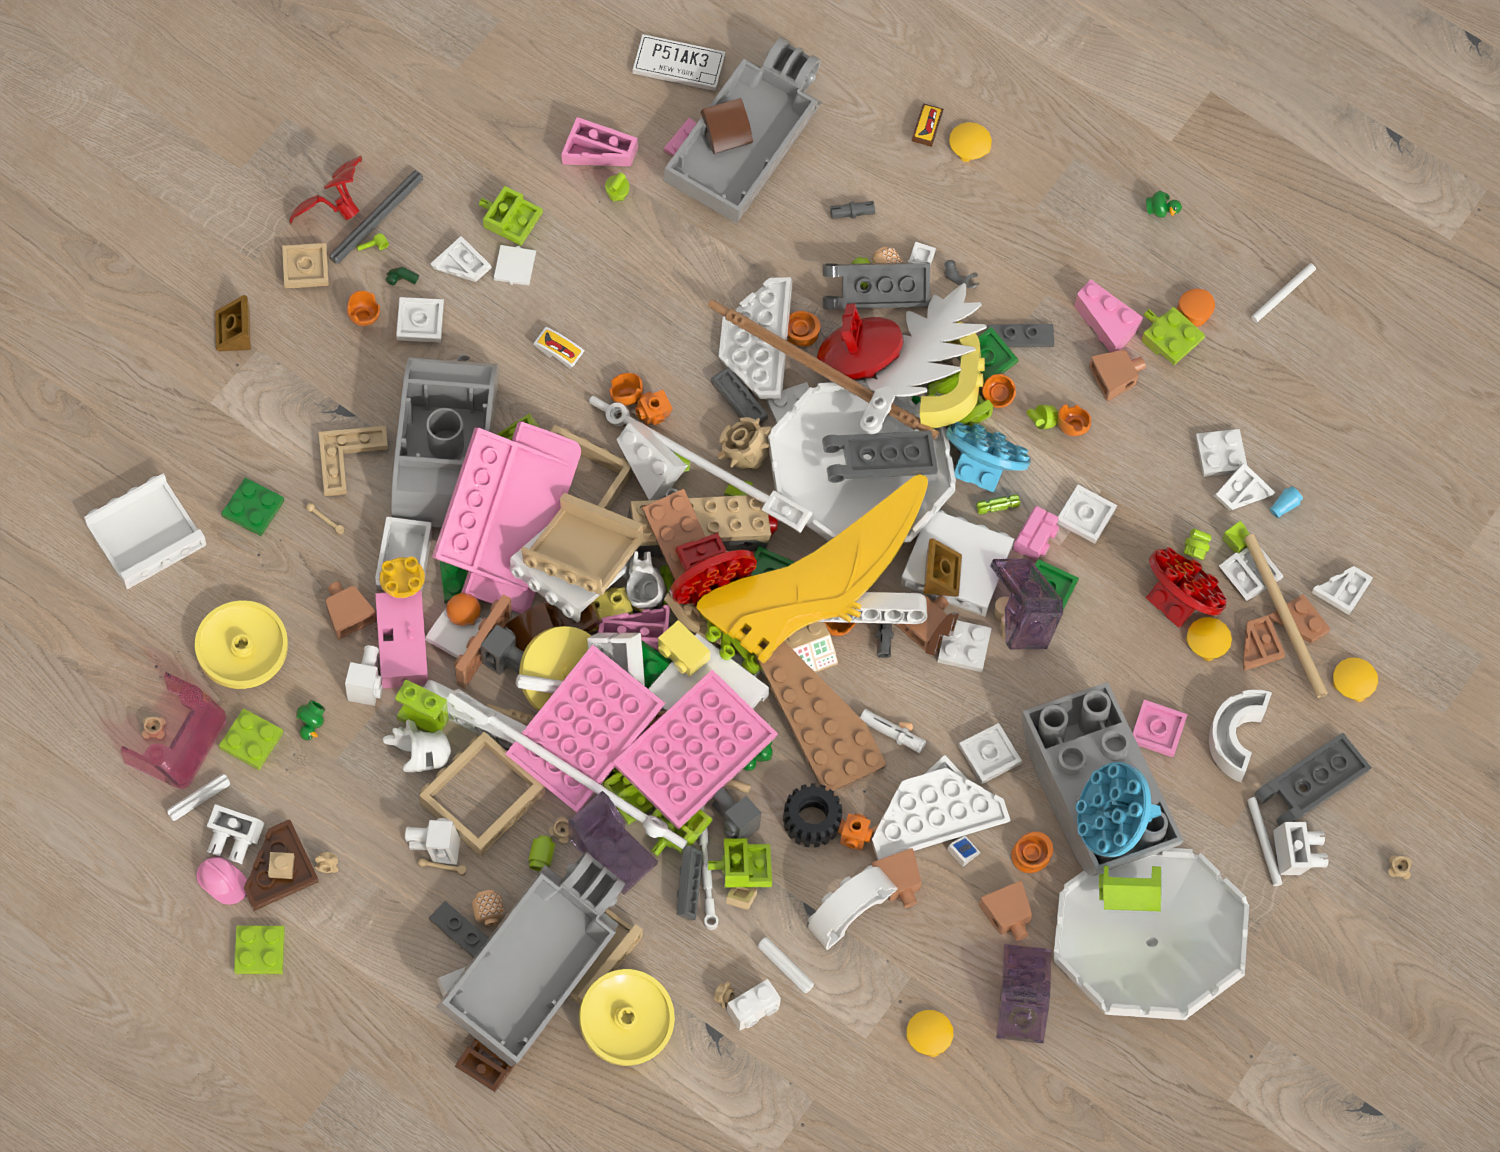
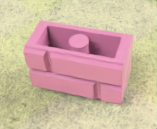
(1036, 533)

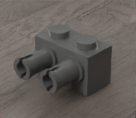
(500, 651)
(740, 817)

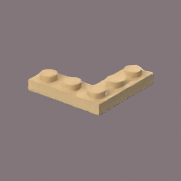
(339, 442)

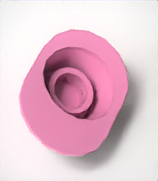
(222, 880)

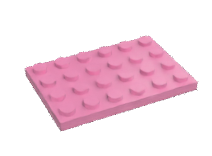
(587, 725)
(695, 749)

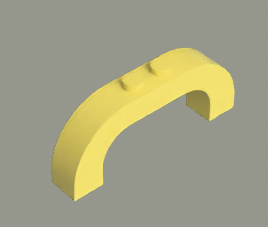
(954, 406)

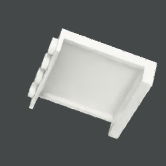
(144, 531)
(978, 550)
(557, 592)
(674, 685)

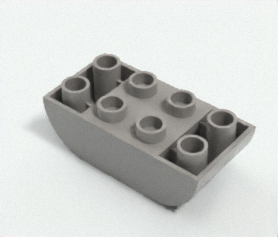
(436, 422)
(1072, 741)

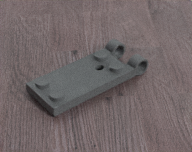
(888, 285)
(890, 455)
(1322, 773)

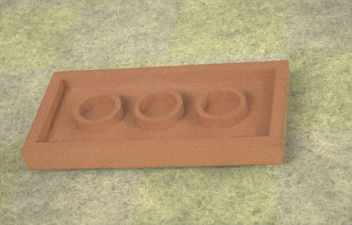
(673, 525)
(468, 664)

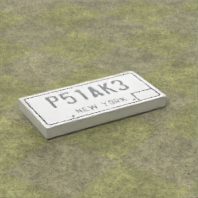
(679, 62)

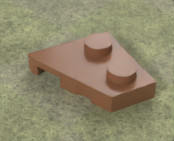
(1306, 618)
(1261, 644)

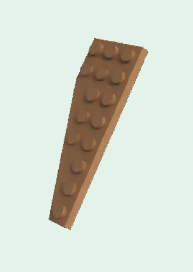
(825, 727)

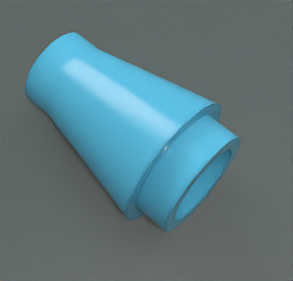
(1288, 500)

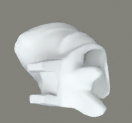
(645, 585)
(426, 748)

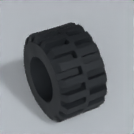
(817, 798)

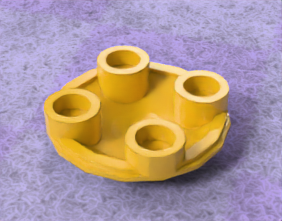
(970, 141)
(401, 577)
(1209, 638)
(1355, 678)
(929, 1032)

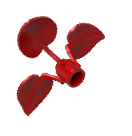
(344, 203)

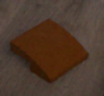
(727, 126)
(530, 624)
(484, 1066)

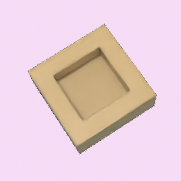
(281, 865)
(741, 897)

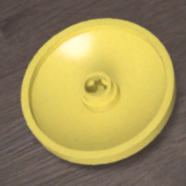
(241, 644)
(552, 656)
(626, 1017)

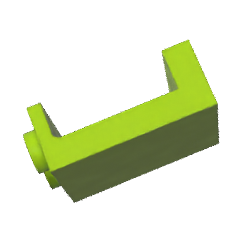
(945, 385)
(423, 707)
(1131, 893)

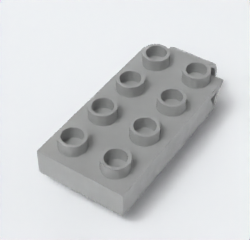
(777, 115)
(535, 958)

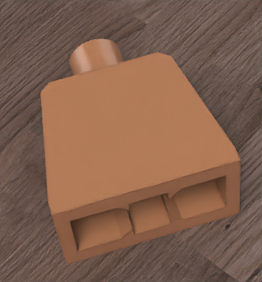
(1115, 372)
(348, 610)
(923, 632)
(904, 873)
(1008, 910)

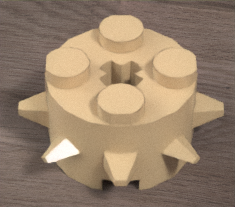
(745, 443)

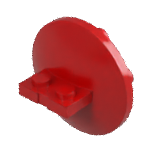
(861, 345)
(708, 567)
(1182, 588)

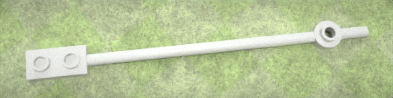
(775, 504)
(483, 715)

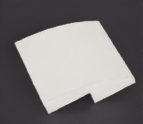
(1245, 575)
(451, 637)

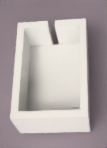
(404, 539)
(623, 649)

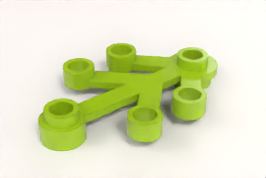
(727, 651)

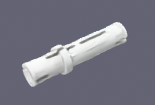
(893, 731)

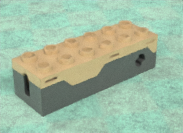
(735, 518)

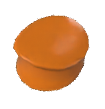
(1196, 306)
(803, 328)
(1032, 852)

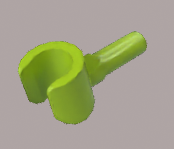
(379, 240)

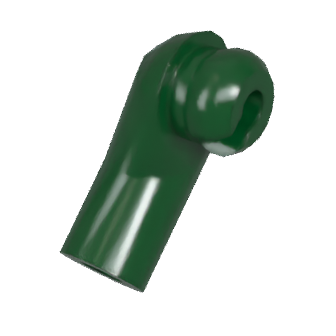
(401, 273)

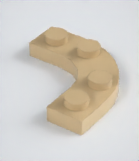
(689, 617)

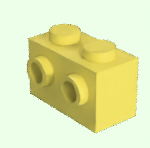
(612, 603)
(683, 649)

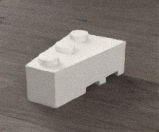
(650, 460)

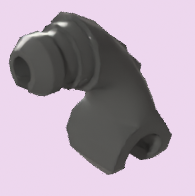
(953, 274)

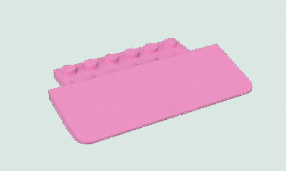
(502, 503)

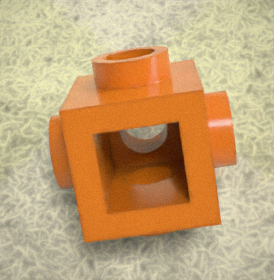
(653, 407)
(855, 831)

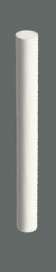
(1279, 296)
(1264, 841)

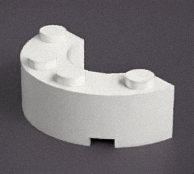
(1223, 741)
(847, 903)

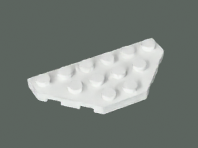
(749, 357)
(934, 811)

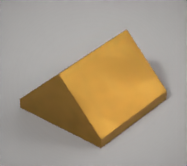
(233, 326)
(942, 570)

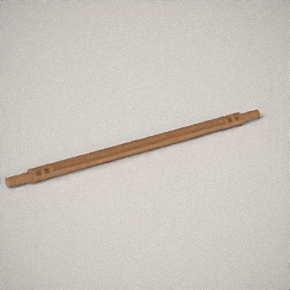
(816, 365)

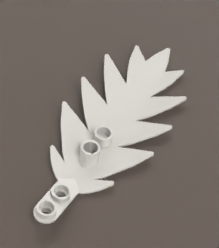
(917, 352)

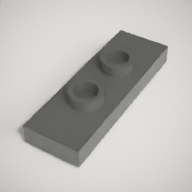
(1025, 334)
(738, 396)
(689, 883)
(458, 928)

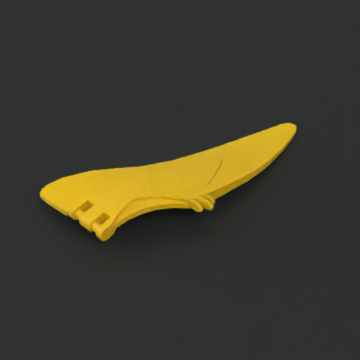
(820, 584)

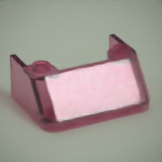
(183, 758)

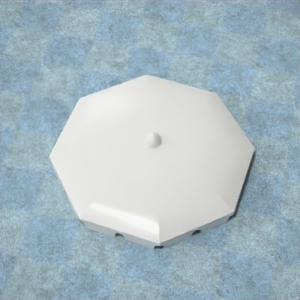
(801, 462)
(1152, 959)

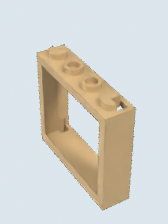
(604, 458)
(506, 820)

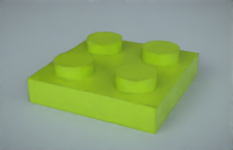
(251, 739)
(259, 949)

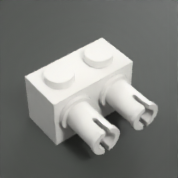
(363, 680)
(232, 823)
(438, 838)
(1293, 848)

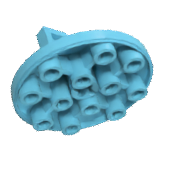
(984, 455)
(1114, 809)

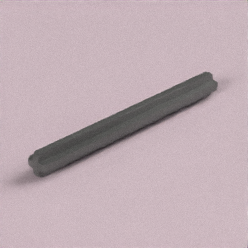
(375, 217)

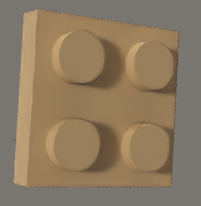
(305, 265)

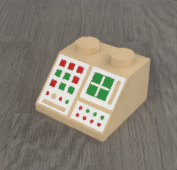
(814, 646)

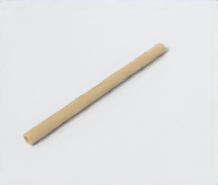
(1285, 616)

